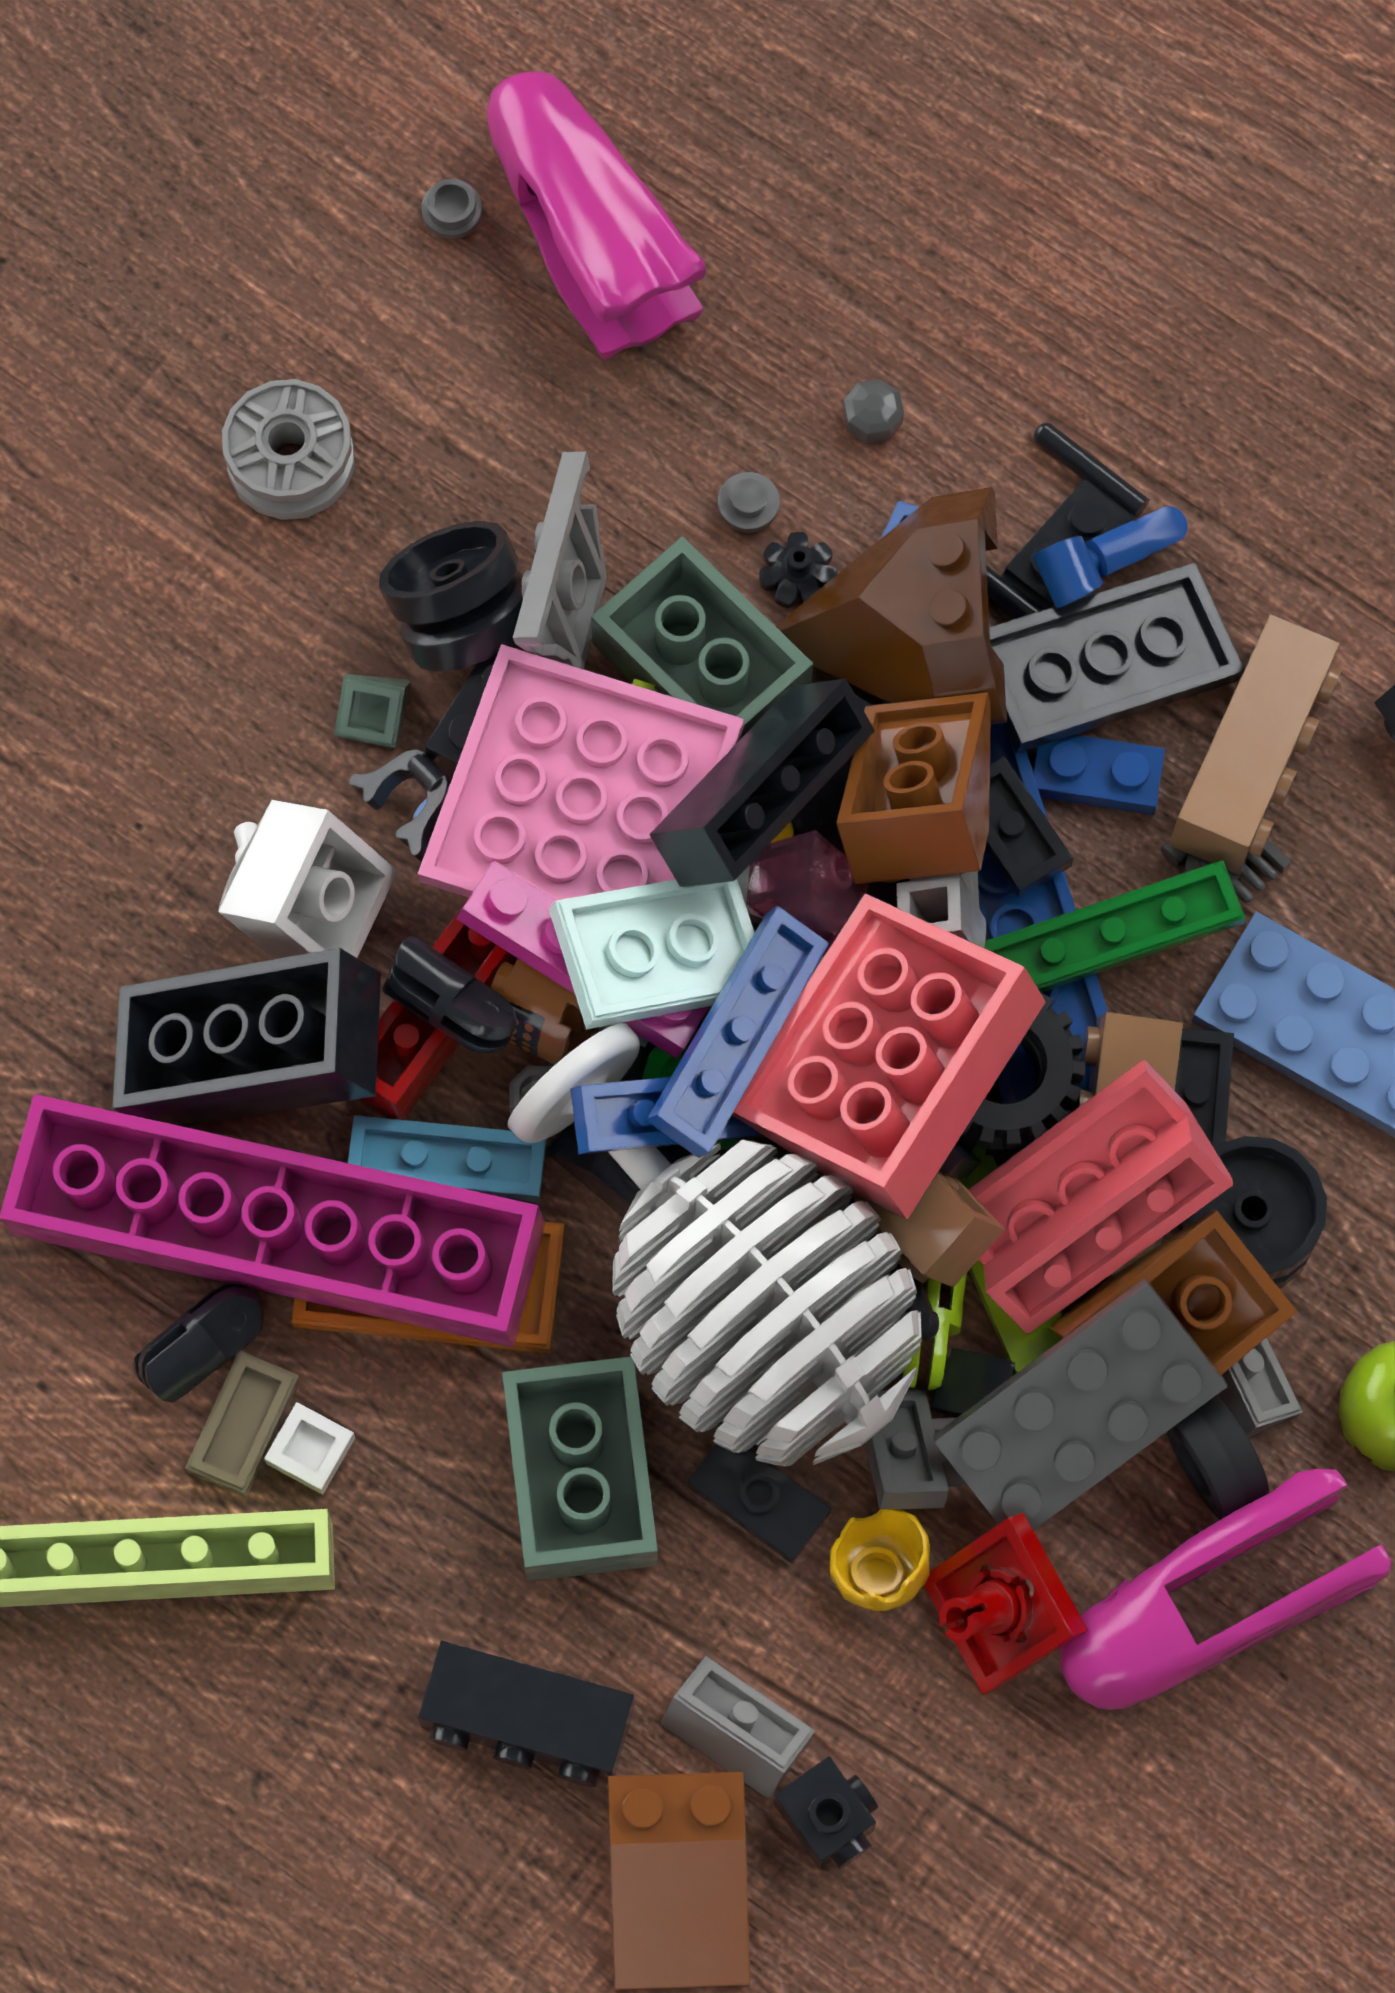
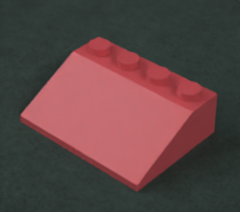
(890, 1053)

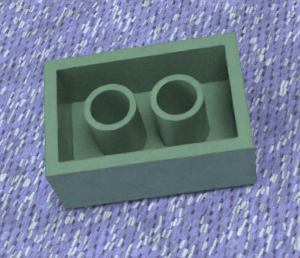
(698, 638)
(580, 1469)

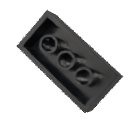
(248, 1039)

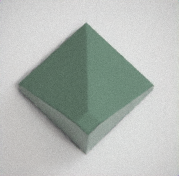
(372, 709)

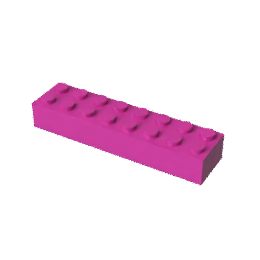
(273, 1220)

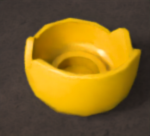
(881, 1560)

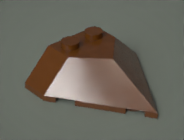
(912, 609)

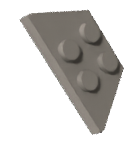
(565, 573)

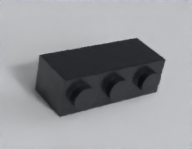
(525, 1714)

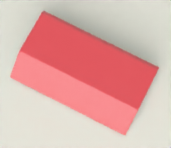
(1094, 1194)

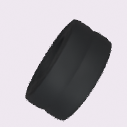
(1218, 1458)

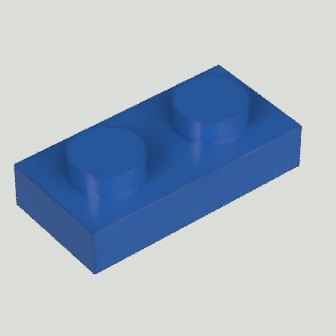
(1100, 773)

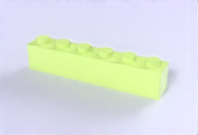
(166, 1557)

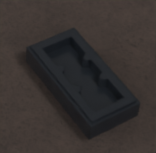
(760, 1500)

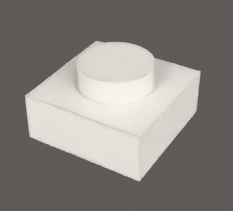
(309, 1448)

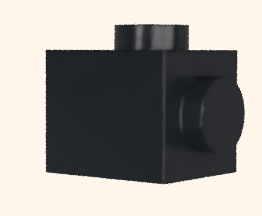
(828, 1814)

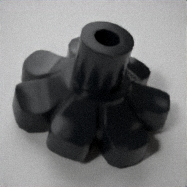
(796, 569)

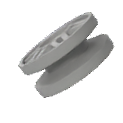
(282, 415)

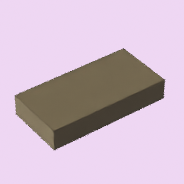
(242, 1424)

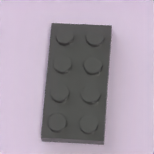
(1080, 1409)

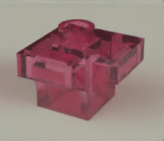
(807, 881)

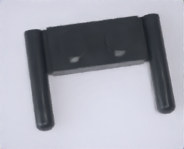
(1092, 509)

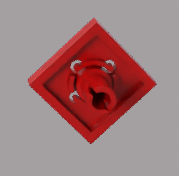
(993, 1607)

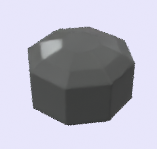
(873, 411)

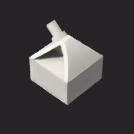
(304, 882)

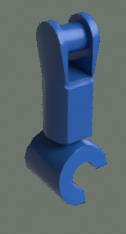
(1076, 566)

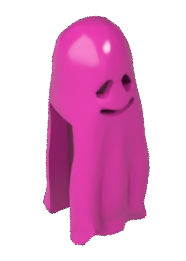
(592, 217)
(1141, 1642)

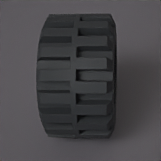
(1057, 1089)

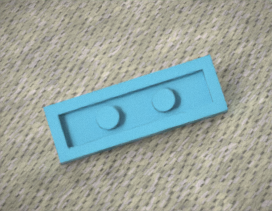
(451, 1155)

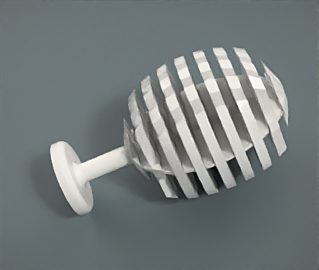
(748, 1282)

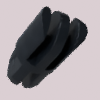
(449, 998)
(200, 1341)

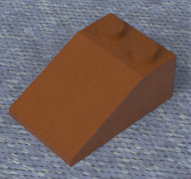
(919, 790)
(1208, 1286)
(679, 1881)

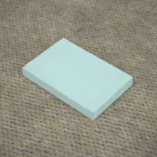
(651, 948)

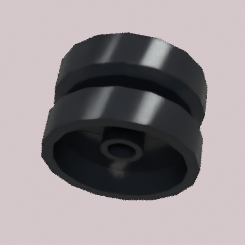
(455, 595)
(1281, 1192)

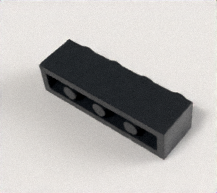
(762, 783)

